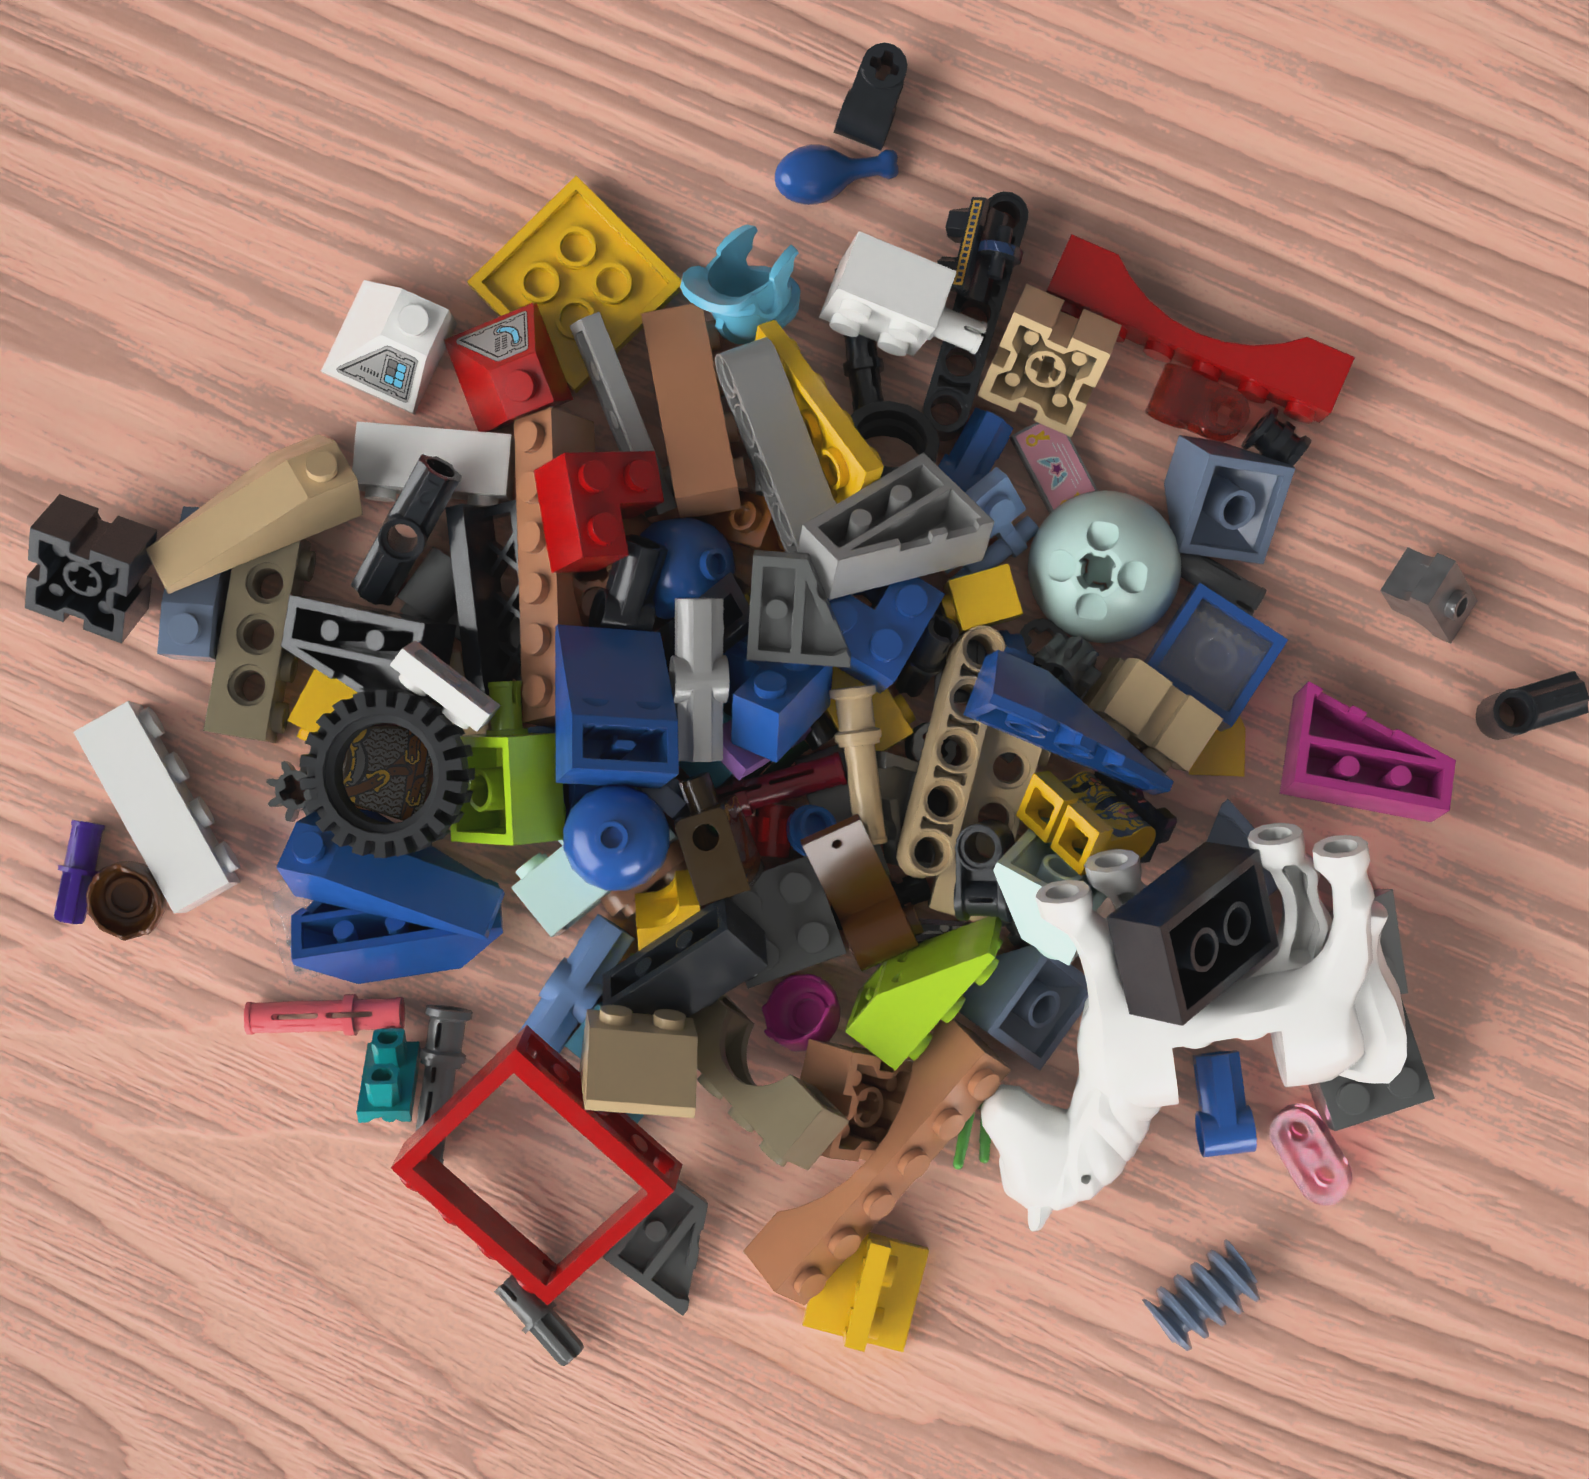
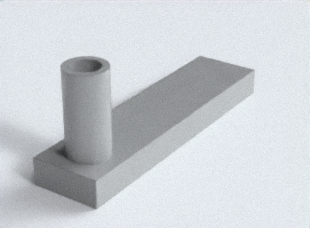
(617, 398)

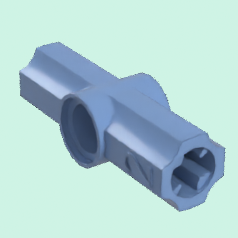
(578, 982)

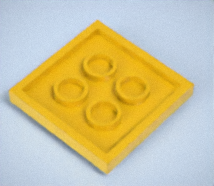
(574, 264)

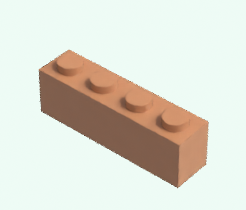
(692, 411)

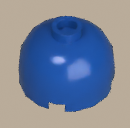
(694, 561)
(616, 838)

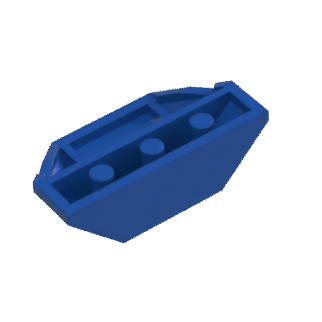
(375, 947)

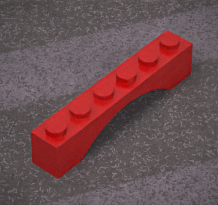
(1294, 374)

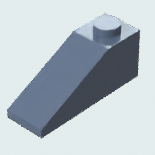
(193, 616)

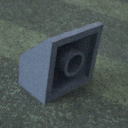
(1224, 499)
(1028, 1003)

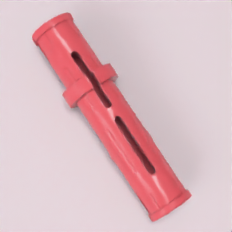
(265, 1016)

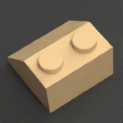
(639, 1062)

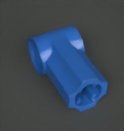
(976, 449)
(1223, 1118)

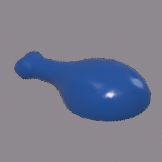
(820, 172)

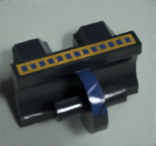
(982, 251)

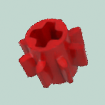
(769, 830)

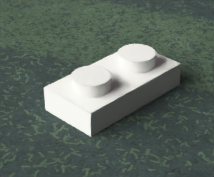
(427, 674)

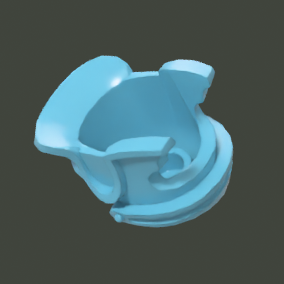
(740, 293)

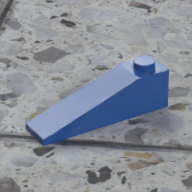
(1044, 712)

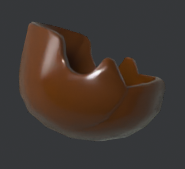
(125, 900)

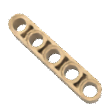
(933, 770)

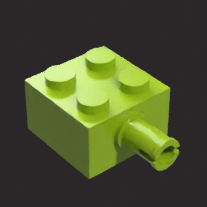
(514, 780)

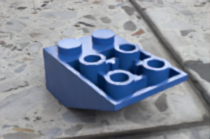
(613, 708)

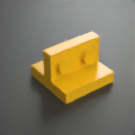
(871, 1294)

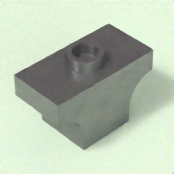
(1430, 593)

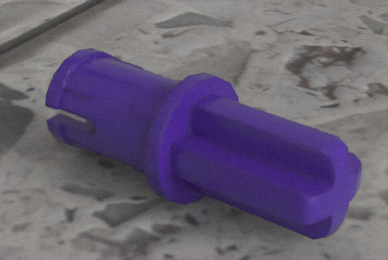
(78, 871)

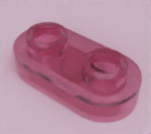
(1308, 1152)

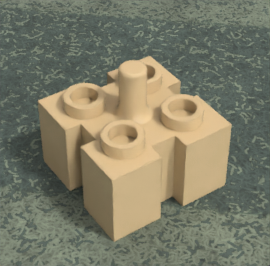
(1049, 360)
(1152, 713)

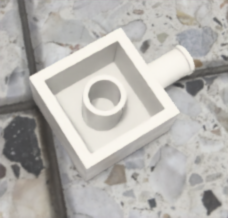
(896, 299)

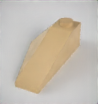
(265, 509)

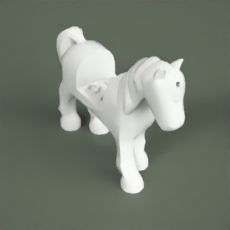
(1317, 995)

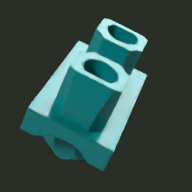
(389, 1077)

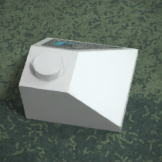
(390, 344)

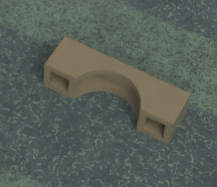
(787, 1114)

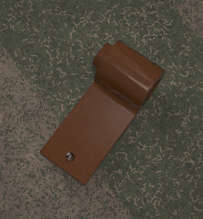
(861, 893)

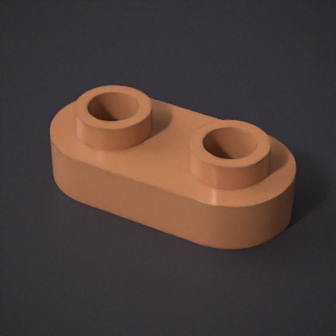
(625, 900)

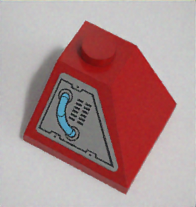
(508, 368)

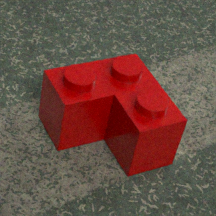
(585, 501)

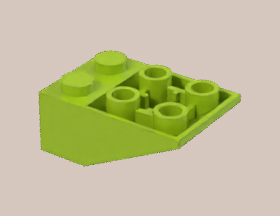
(921, 988)

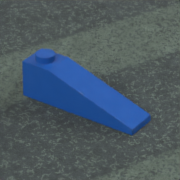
(411, 888)

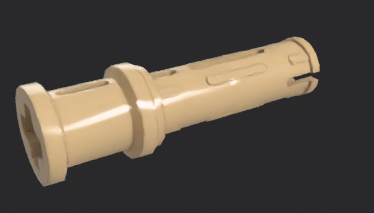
(858, 737)

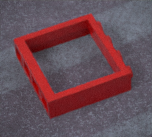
(610, 1132)

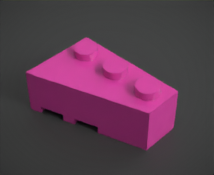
(1358, 763)

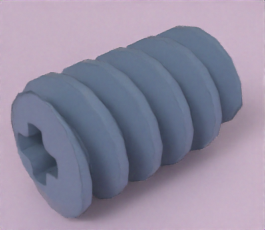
(1204, 1296)

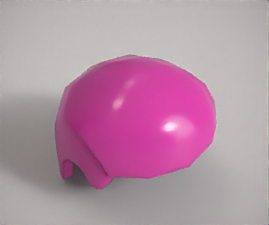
(801, 1010)

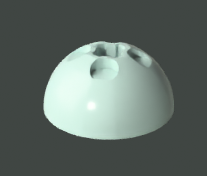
(1126, 548)

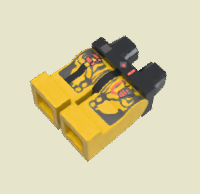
(1093, 816)

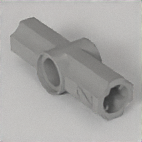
(699, 678)

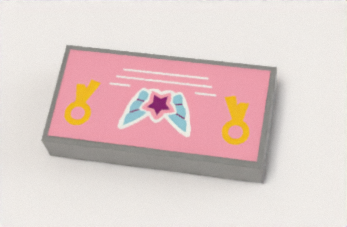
(1052, 464)

